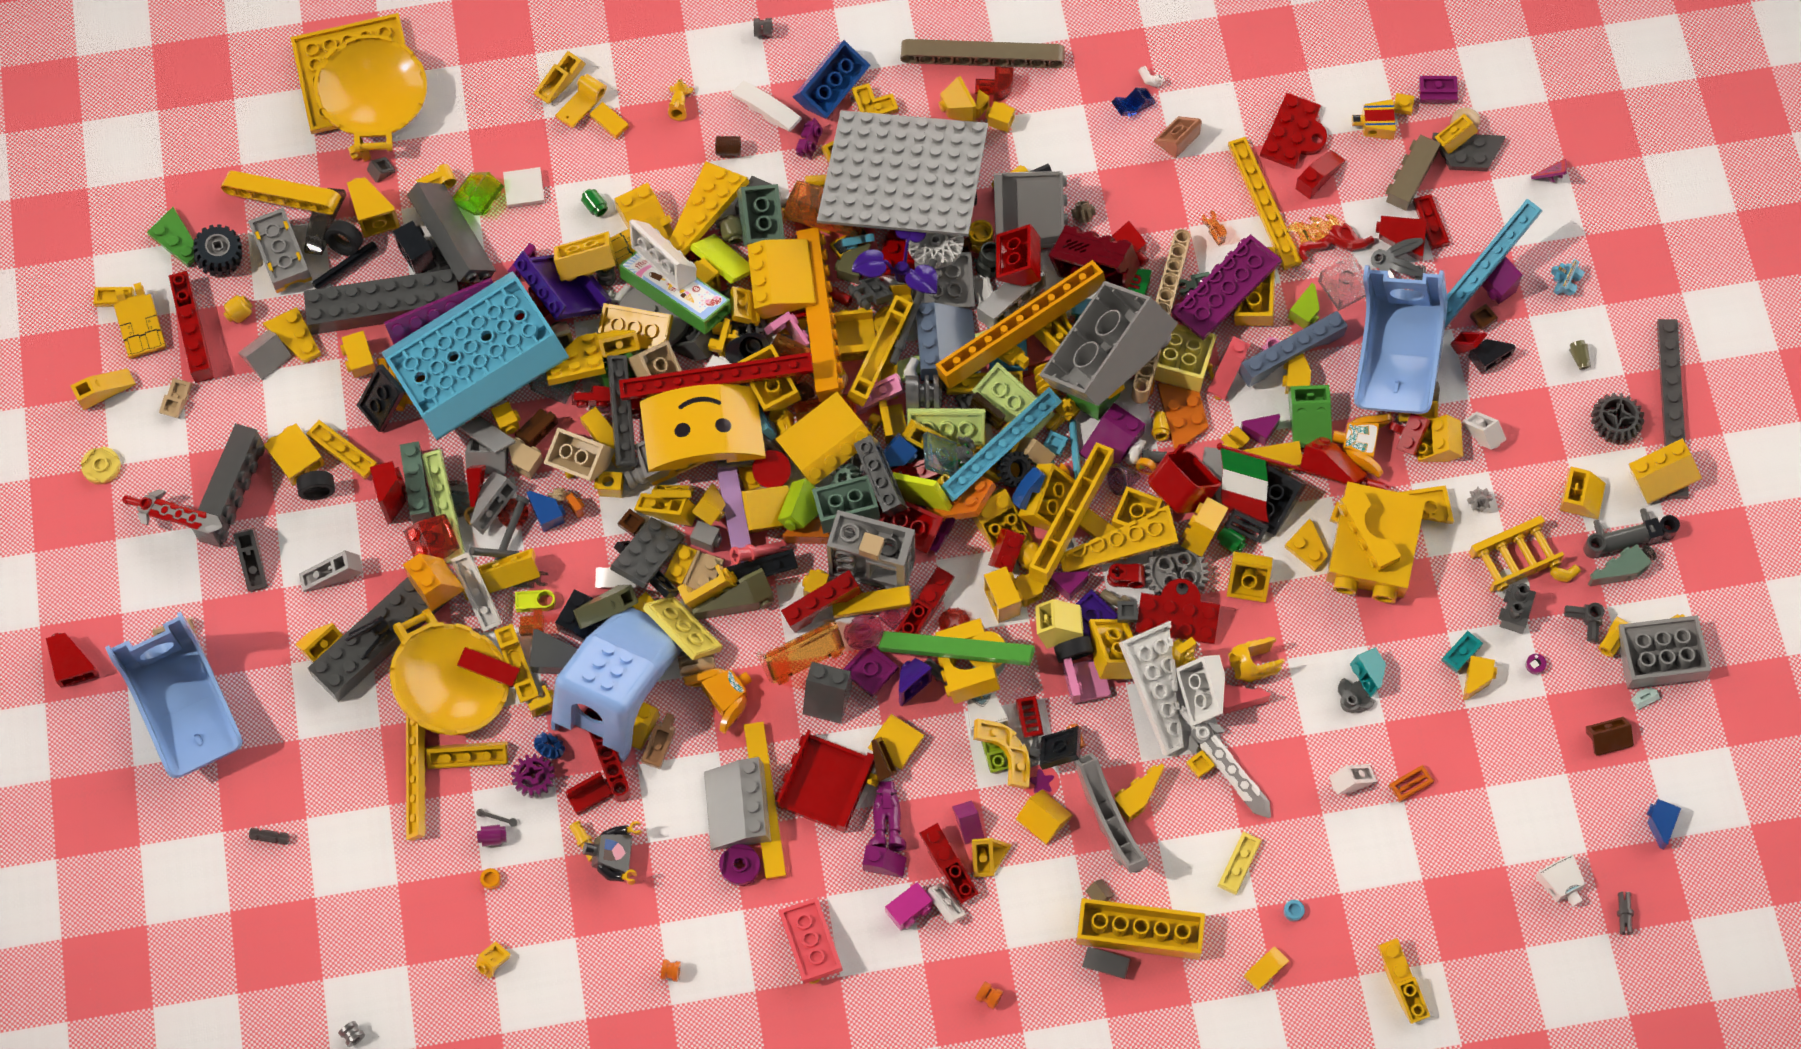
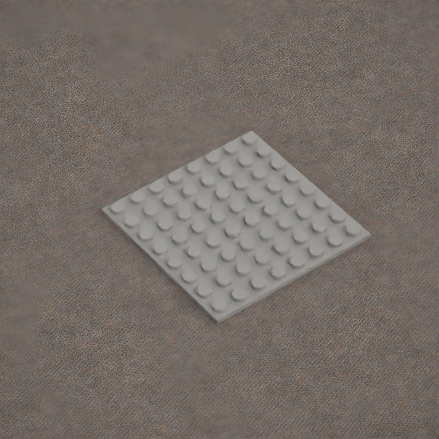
(903, 173)

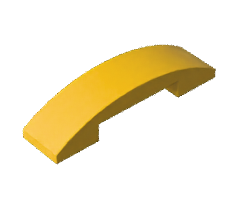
(514, 656)

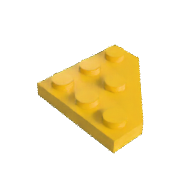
(583, 361)

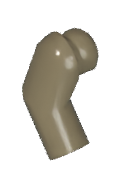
(1111, 598)

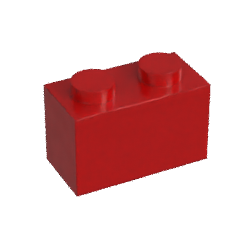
(1006, 549)

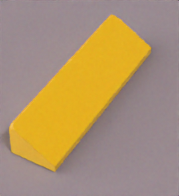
(467, 755)

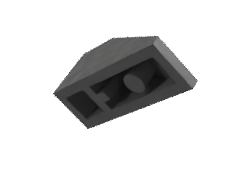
(250, 558)

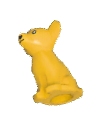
(677, 105)

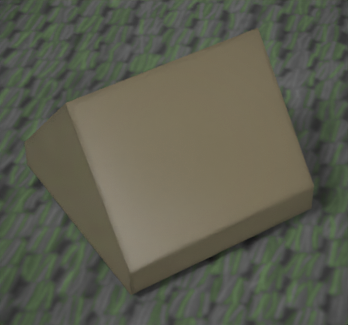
(1099, 891)

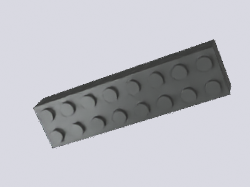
(374, 301)
(341, 665)

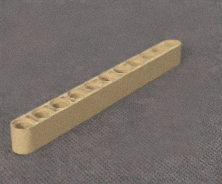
(1166, 299)

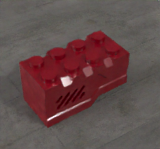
(1078, 248)

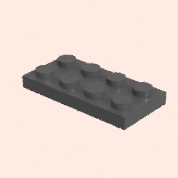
(647, 552)

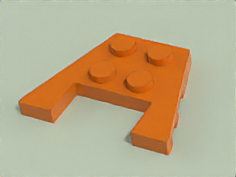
(970, 502)

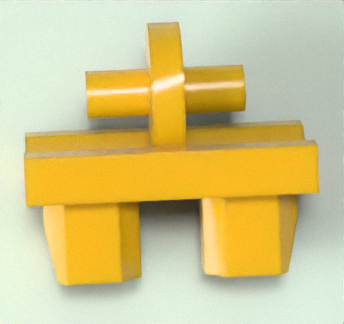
(724, 330)

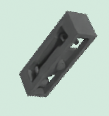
(880, 476)

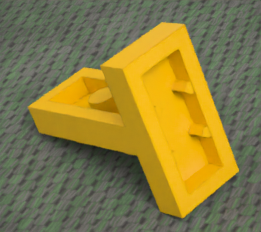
(1183, 652)

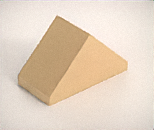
(1035, 451)

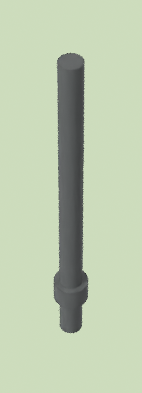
(900, 344)

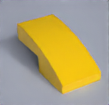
(1266, 968)

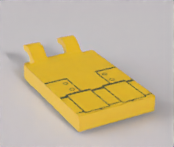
(622, 241)
(139, 322)

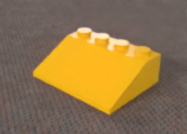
(781, 276)
(823, 438)

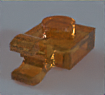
(1216, 230)

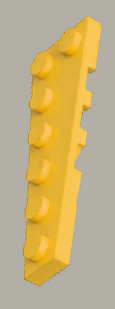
(1138, 537)

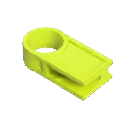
(528, 600)

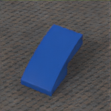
(1030, 483)

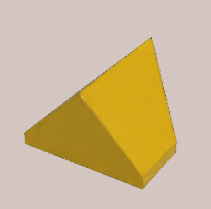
(987, 855)

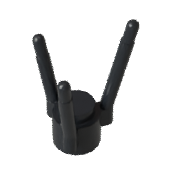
(377, 627)

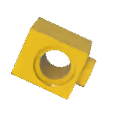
(615, 489)

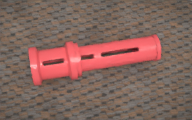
(751, 552)

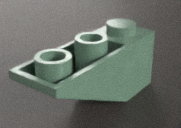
(1624, 568)

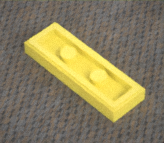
(1239, 863)

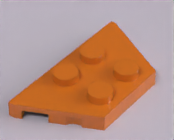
(1183, 413)

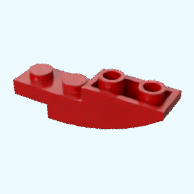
(601, 399)
(927, 602)
(948, 863)

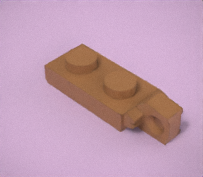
(659, 742)

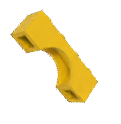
(1381, 551)

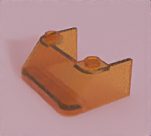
(802, 651)

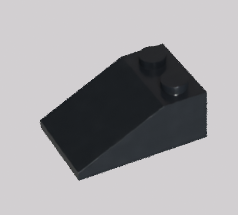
(1282, 496)

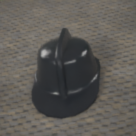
(745, 346)

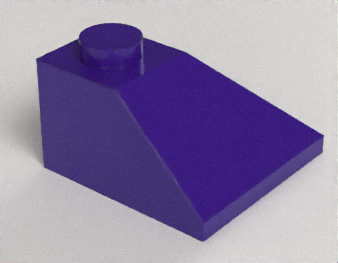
(913, 679)

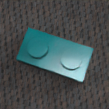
(1462, 651)

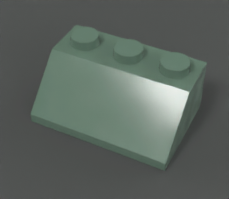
(760, 213)
(850, 496)

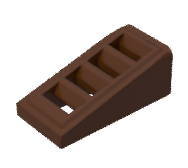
(883, 762)

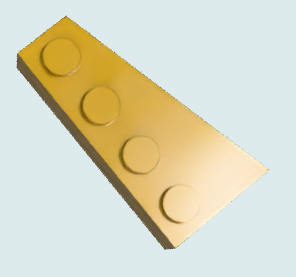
(1259, 305)

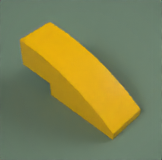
(559, 77)
(599, 429)

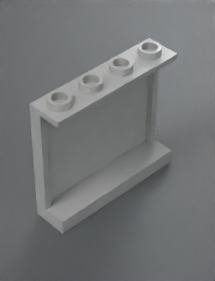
(1032, 200)

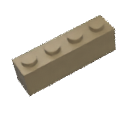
(1413, 172)

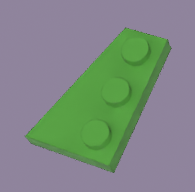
(174, 237)

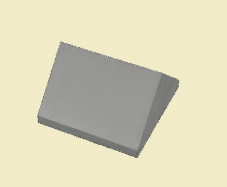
(265, 354)

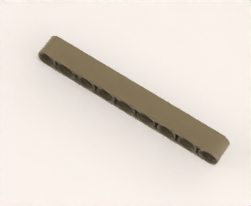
(982, 53)

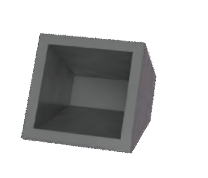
(827, 692)

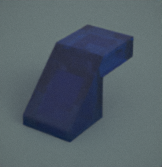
(1134, 103)

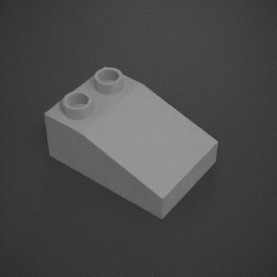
(1108, 343)

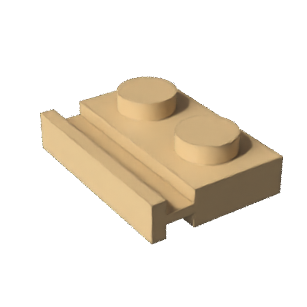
(702, 570)

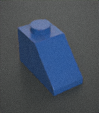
(546, 510)
(1662, 821)

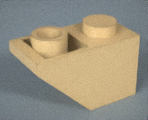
(525, 459)

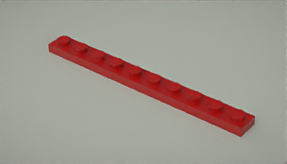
(722, 374)

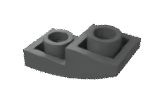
(1106, 962)

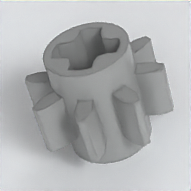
(1479, 499)

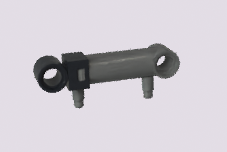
(1649, 532)

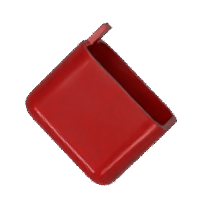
(1183, 480)

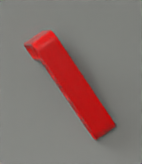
(610, 763)

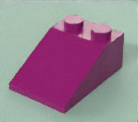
(1117, 431)

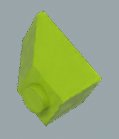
(1306, 308)

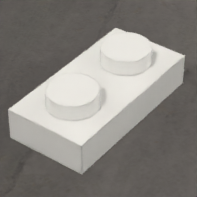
(946, 903)

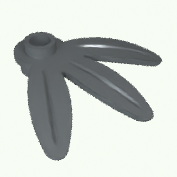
(1389, 261)

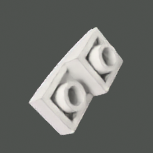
(609, 579)

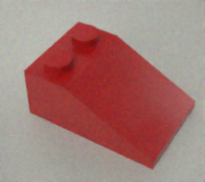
(1331, 461)
(922, 521)

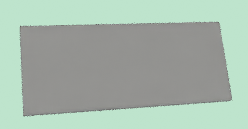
(487, 434)

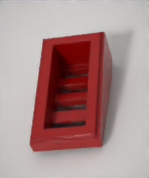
(1467, 341)
(475, 480)
(1032, 700)

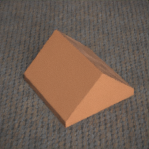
(1179, 135)

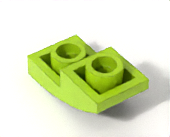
(995, 757)

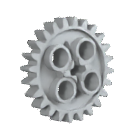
(1159, 576)

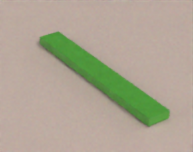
(957, 648)

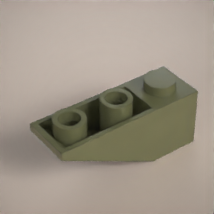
(606, 605)

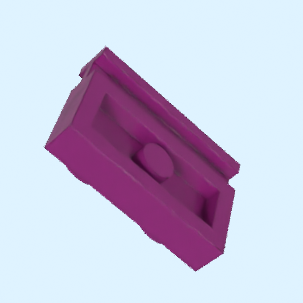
(1438, 89)

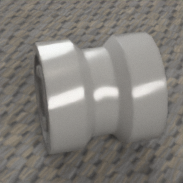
(635, 477)

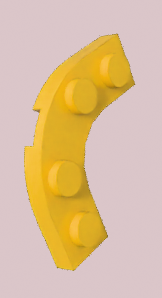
(1007, 740)

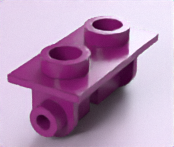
(811, 131)

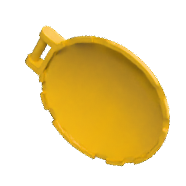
(370, 88)
(432, 685)

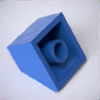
(900, 451)

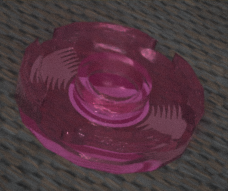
(863, 632)

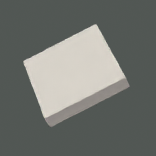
(523, 187)

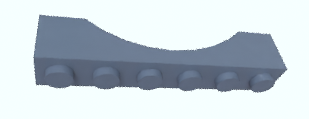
(1318, 334)

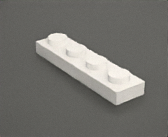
(476, 591)

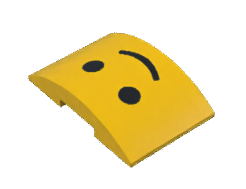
(701, 426)

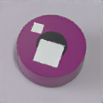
(1535, 664)

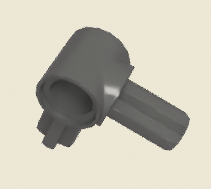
(1592, 622)

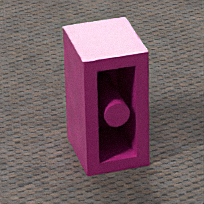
(909, 906)

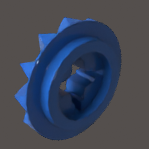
(547, 750)

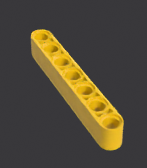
(281, 192)

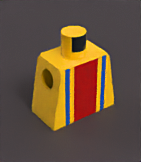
(1377, 120)

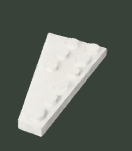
(1155, 678)

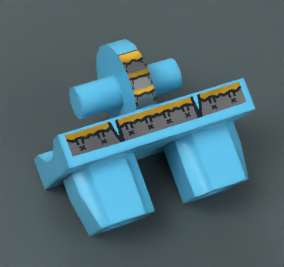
(1564, 274)

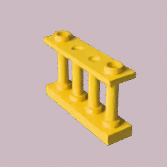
(1516, 535)

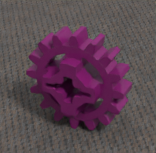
(543, 772)

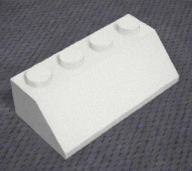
(661, 254)

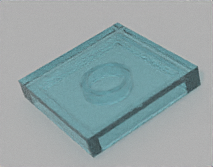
(940, 454)

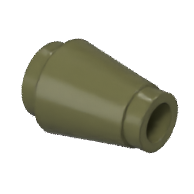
(1580, 353)

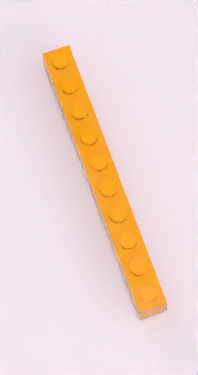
(821, 320)
(1020, 324)

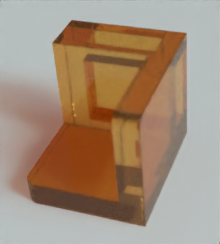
(528, 623)

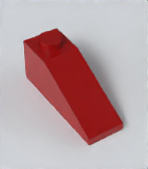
(1318, 173)

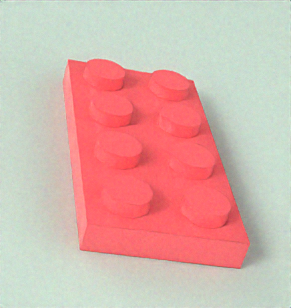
(810, 940)

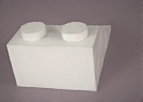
(1202, 688)

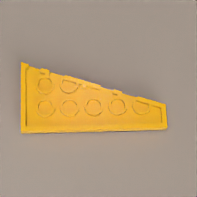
(708, 200)

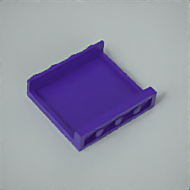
(561, 298)

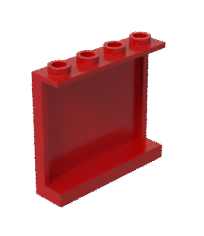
(824, 782)

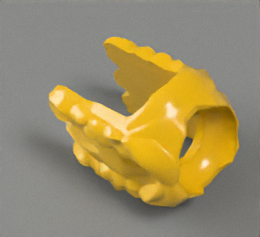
(1243, 665)

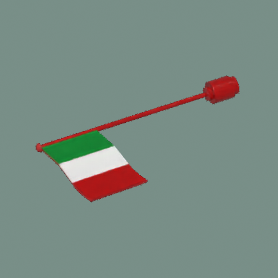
(1246, 481)

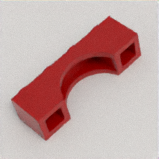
(835, 591)

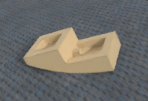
(176, 398)

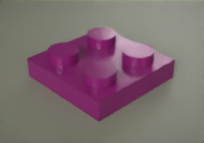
(871, 670)

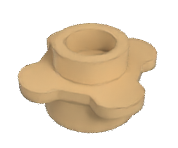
(559, 494)

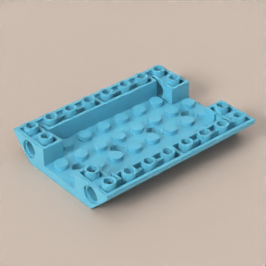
(484, 369)

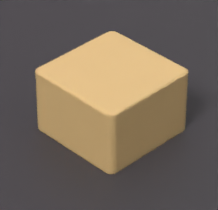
(871, 546)

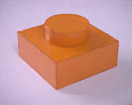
(575, 504)

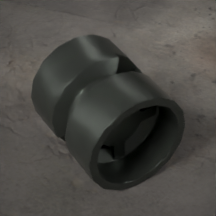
(987, 260)

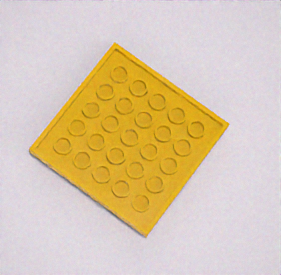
(312, 47)

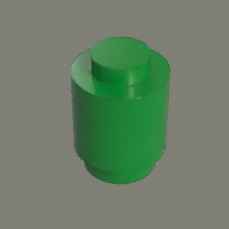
(594, 202)
(1231, 540)

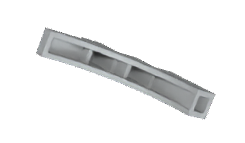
(1110, 821)

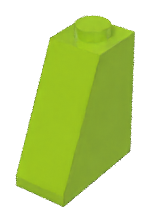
(798, 506)

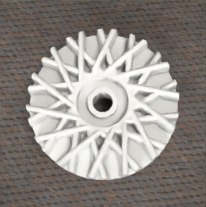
(941, 247)

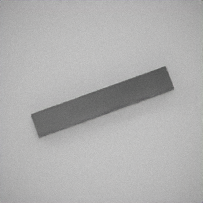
(621, 413)

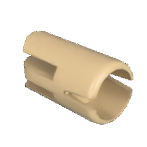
(689, 667)

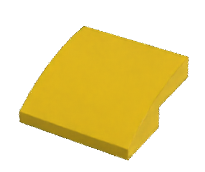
(899, 739)

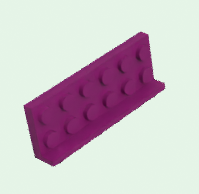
(1226, 287)
(413, 320)

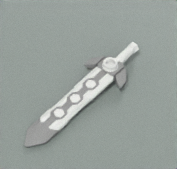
(1204, 736)

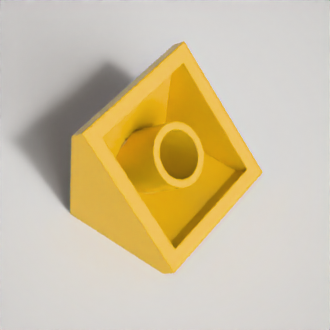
(1043, 816)

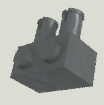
(1517, 608)

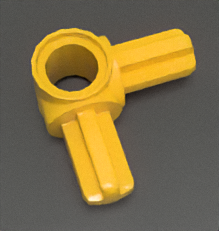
(1064, 412)

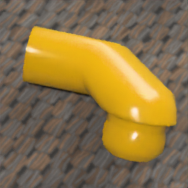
(1565, 575)

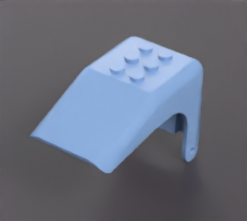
(1401, 342)
(613, 677)
(178, 698)

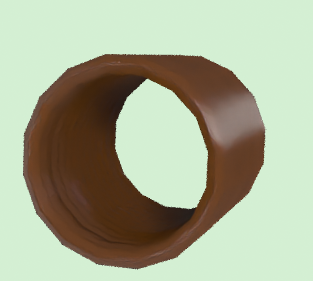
(728, 145)

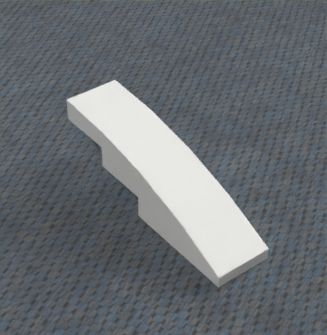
(767, 106)

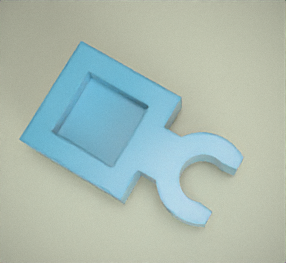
(852, 242)
(1055, 443)

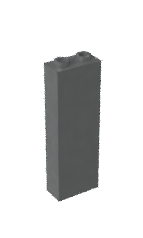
(451, 232)

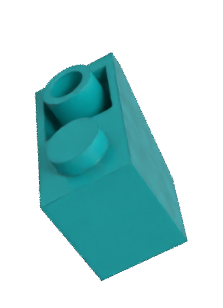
(1370, 670)

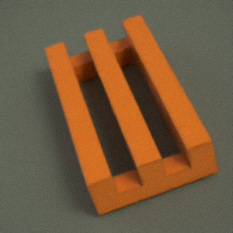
(1392, 786)

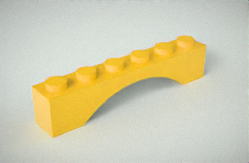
(879, 351)

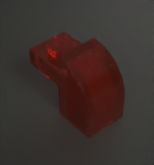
(1000, 86)

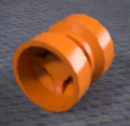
(993, 996)

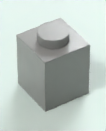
(705, 536)

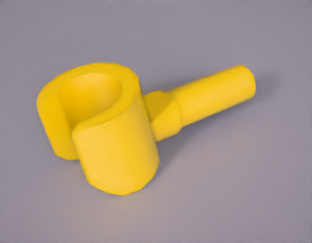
(876, 421)
(872, 780)

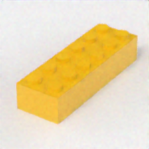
(1140, 929)

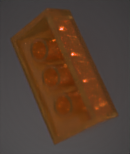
(804, 206)

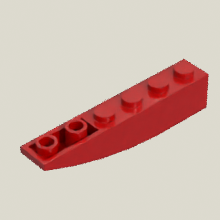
(191, 327)

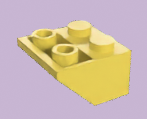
(1058, 622)

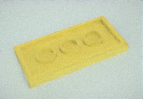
(683, 627)

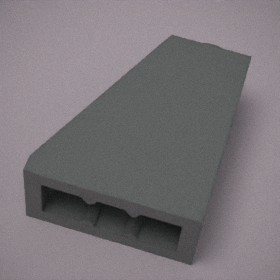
(549, 653)

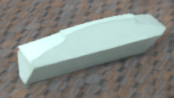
(1645, 697)

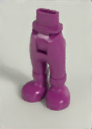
(887, 806)

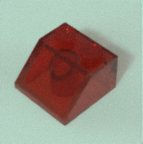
(432, 537)

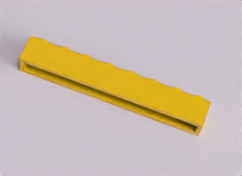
(1071, 513)

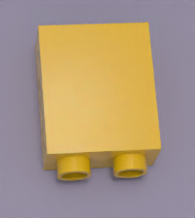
(1390, 517)

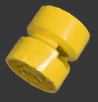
(979, 234)

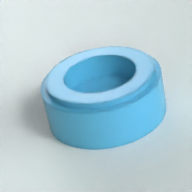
(1294, 910)

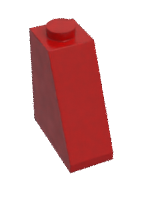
(1396, 229)
(68, 661)

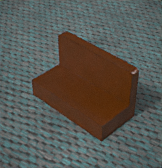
(537, 428)
(1610, 735)

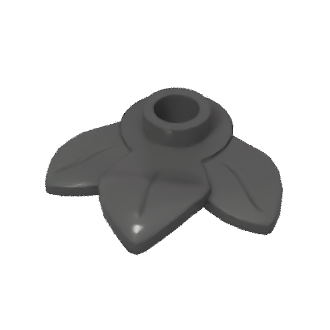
(1355, 694)

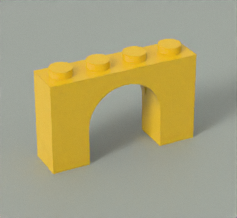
(970, 682)

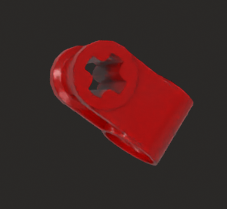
(1128, 575)

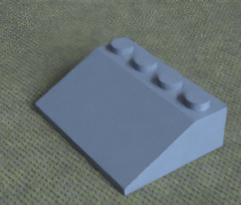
(940, 333)

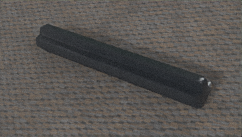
(345, 265)

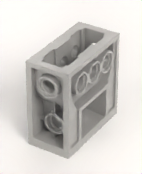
(844, 551)

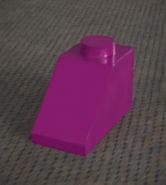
(883, 861)

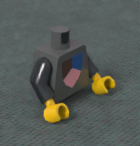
(612, 853)

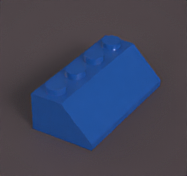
(831, 80)

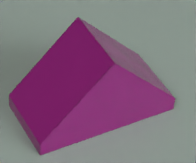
(1261, 428)
(1068, 582)
(968, 821)

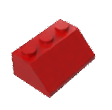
(1018, 256)
(389, 489)

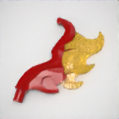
(1323, 233)

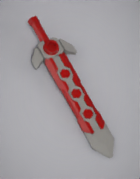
(153, 506)

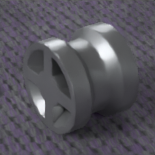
(351, 1033)

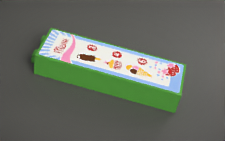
(695, 303)

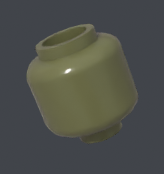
(731, 229)

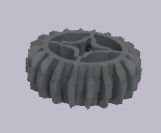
(1627, 412)

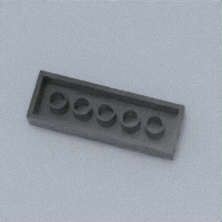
(230, 481)

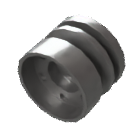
(924, 394)

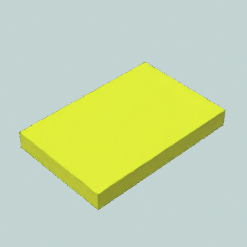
(722, 258)
(922, 492)

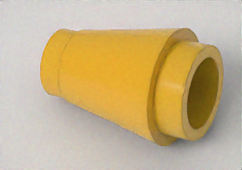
(1160, 426)

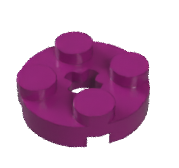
(733, 855)

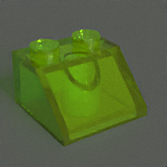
(478, 193)

